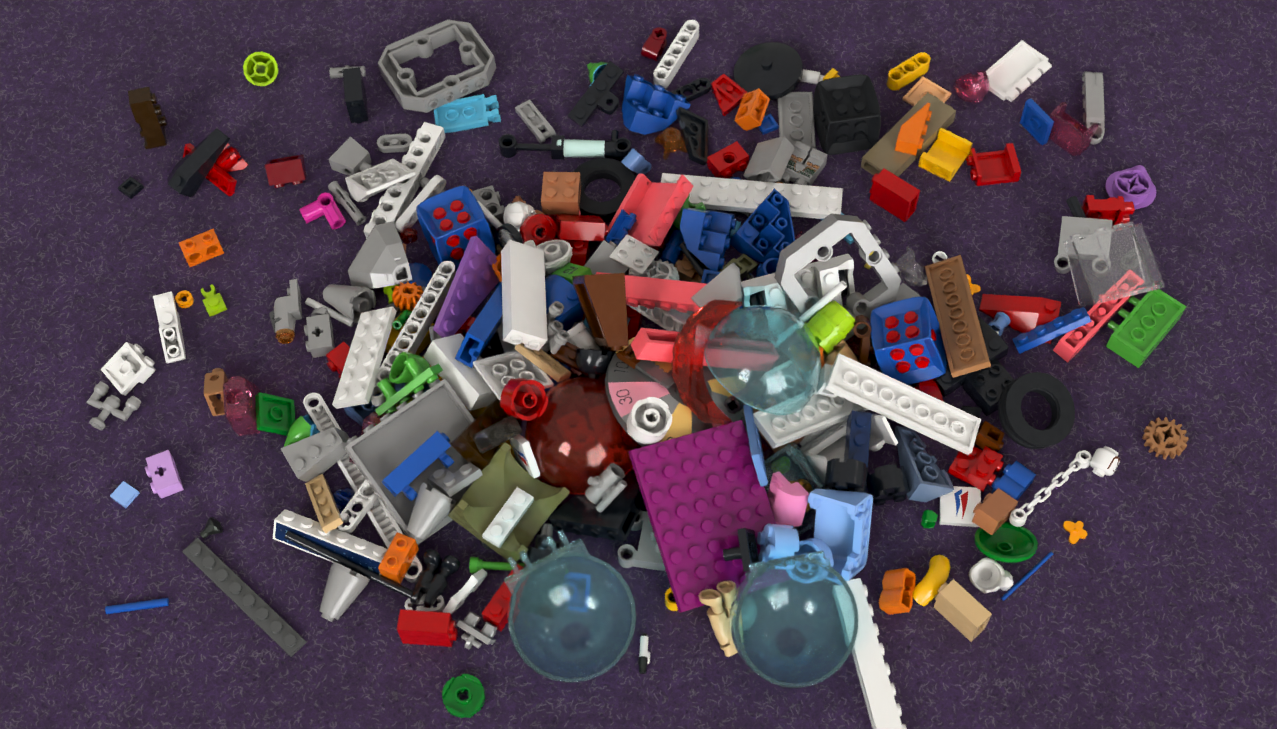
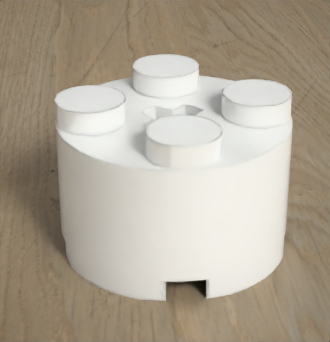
(643, 430)

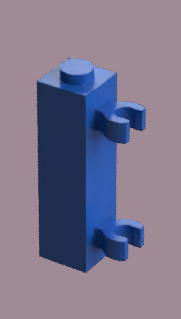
(416, 463)

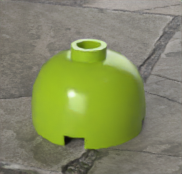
(260, 68)

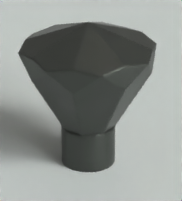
(212, 527)

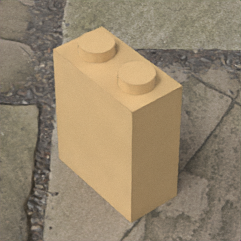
(961, 609)

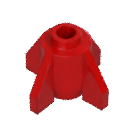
(229, 160)

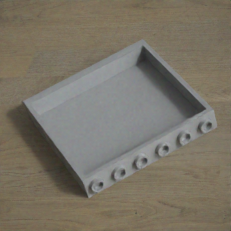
(403, 432)

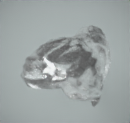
(910, 270)

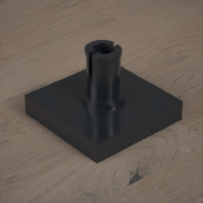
(746, 551)

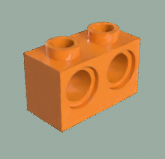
(752, 109)
(201, 248)
(398, 558)

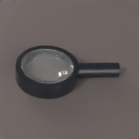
(505, 233)

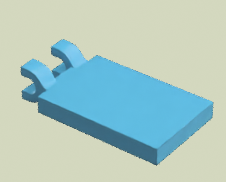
(467, 113)

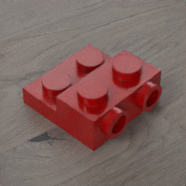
(977, 467)

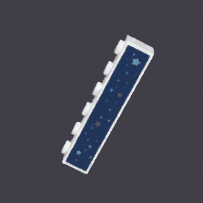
(339, 542)

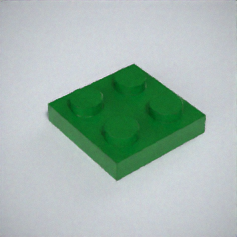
(274, 413)

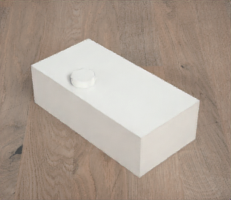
(464, 380)

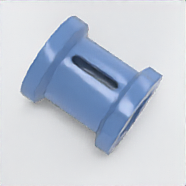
(1000, 321)

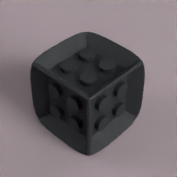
(846, 114)

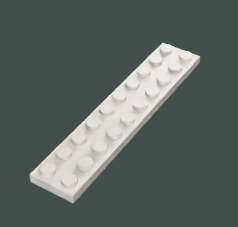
(747, 195)

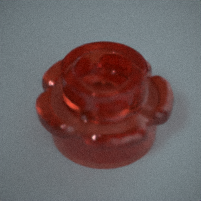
(407, 234)

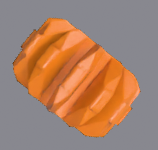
(406, 295)

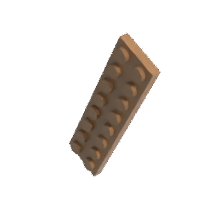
(957, 317)

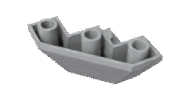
(380, 259)

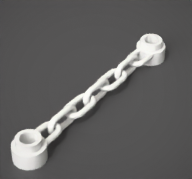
(1079, 461)

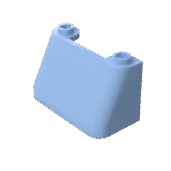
(844, 525)

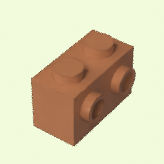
(994, 511)

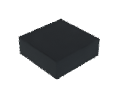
(130, 187)

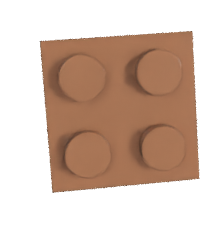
(561, 193)

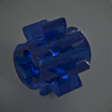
(343, 497)

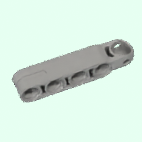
(1094, 103)

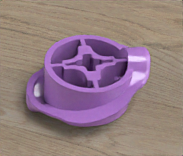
(1133, 185)

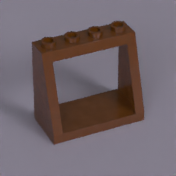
(604, 308)

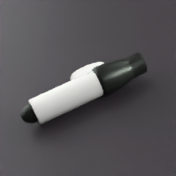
(644, 655)

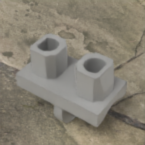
(469, 625)

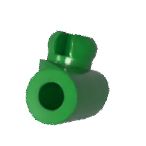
(401, 320)

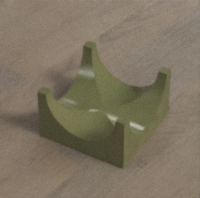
(492, 490)

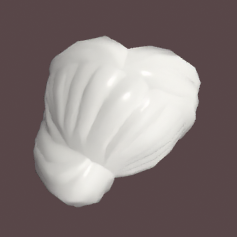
(990, 576)

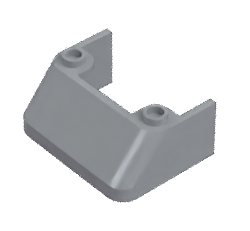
(722, 287)

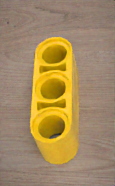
(908, 71)

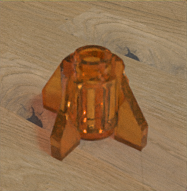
(671, 141)

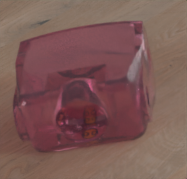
(1070, 133)
(240, 405)

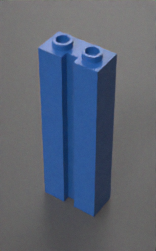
(482, 330)

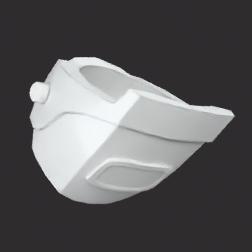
(516, 213)

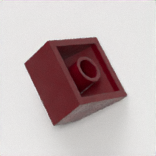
(286, 170)

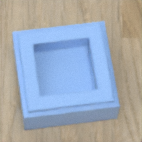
(124, 494)

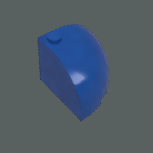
(563, 291)

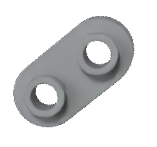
(395, 143)

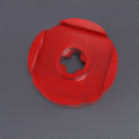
(539, 221)

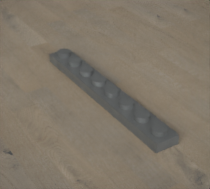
(244, 597)

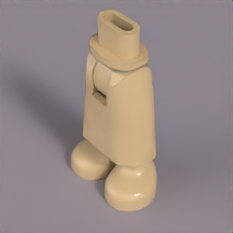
(720, 613)

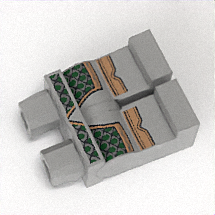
(804, 165)

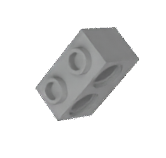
(490, 200)

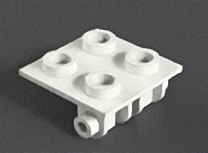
(634, 255)

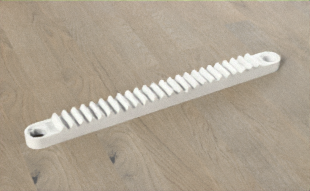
(378, 513)

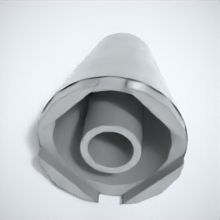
(350, 300)
(428, 511)
(340, 591)

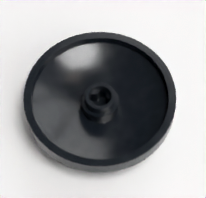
(771, 68)

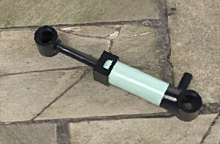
(562, 147)

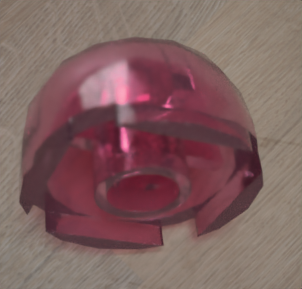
(972, 87)

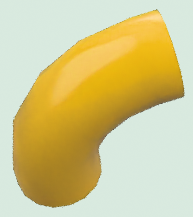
(935, 577)

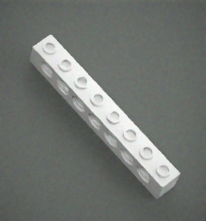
(418, 158)

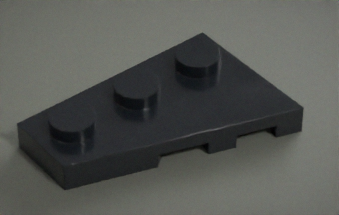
(695, 135)

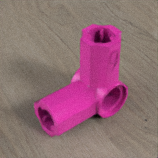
(318, 208)

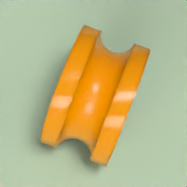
(179, 301)

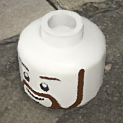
(1104, 461)

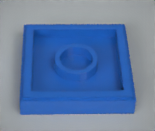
(1036, 121)

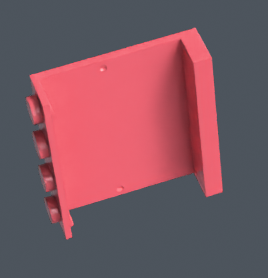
(654, 206)

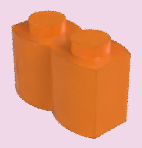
(897, 591)

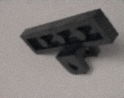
(598, 95)

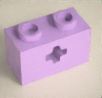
(163, 464)

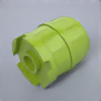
(831, 325)

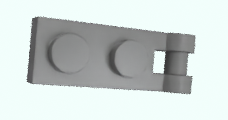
(535, 121)

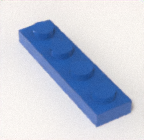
(1051, 330)

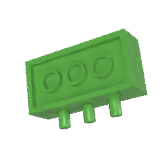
(1144, 326)

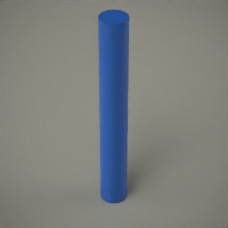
(137, 605)

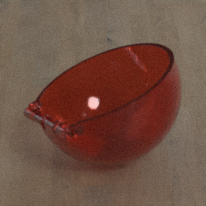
(578, 435)

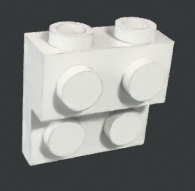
(128, 368)

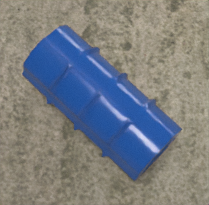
(672, 248)

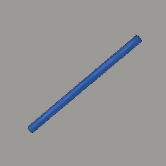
(1026, 576)

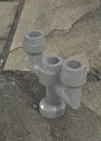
(555, 333)
(110, 405)

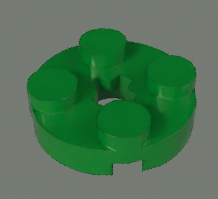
(469, 706)

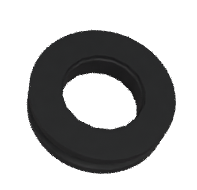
(605, 169)
(1060, 403)

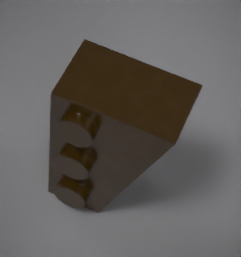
(149, 116)

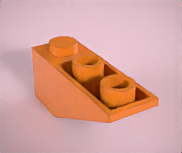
(911, 131)

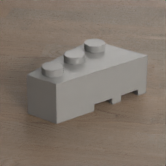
(316, 453)

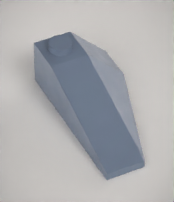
(922, 473)

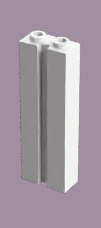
(523, 295)

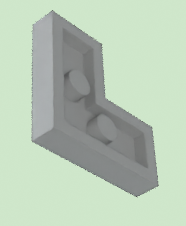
(452, 483)

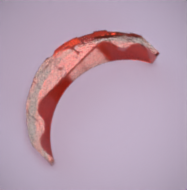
(688, 360)

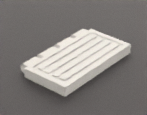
(1016, 71)

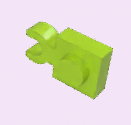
(213, 302)

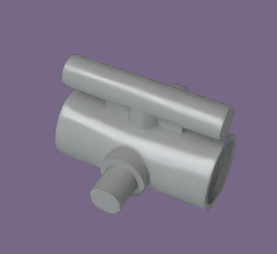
(606, 486)

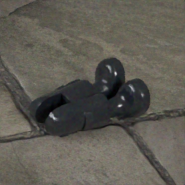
(433, 584)

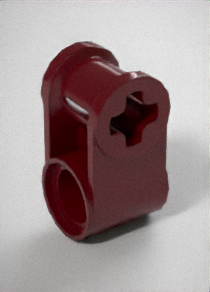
(655, 44)

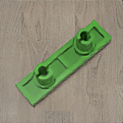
(420, 378)

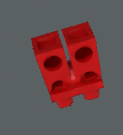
(1109, 209)

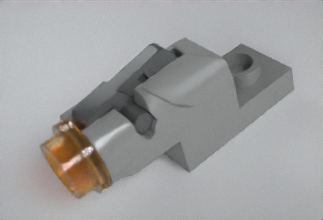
(286, 312)

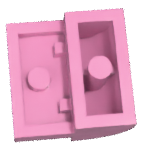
(787, 500)

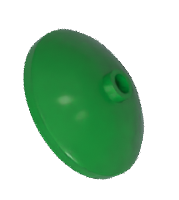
(1007, 544)

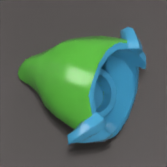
(301, 429)

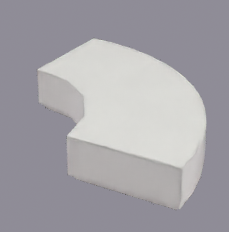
(471, 585)

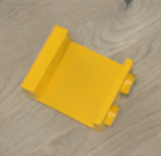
(945, 155)

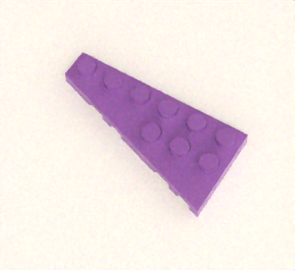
(468, 289)

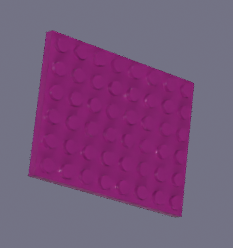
(696, 500)

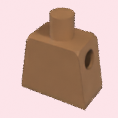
(212, 386)

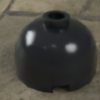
(593, 361)

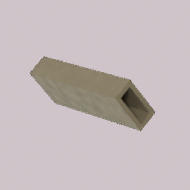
(883, 152)

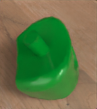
(929, 519)

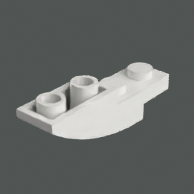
(170, 327)

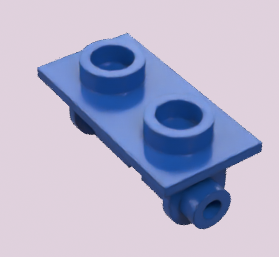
(620, 227)

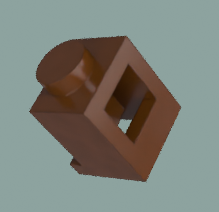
(989, 436)

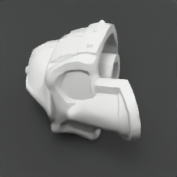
(556, 254)

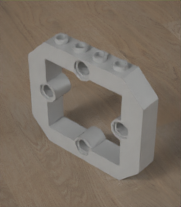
(421, 44)
(825, 235)

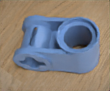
(636, 162)

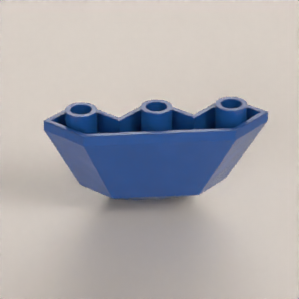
(649, 106)
(766, 229)
(707, 235)

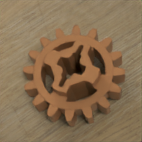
(1155, 434)

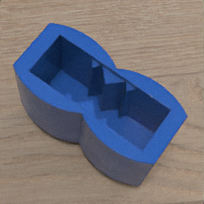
(1015, 480)

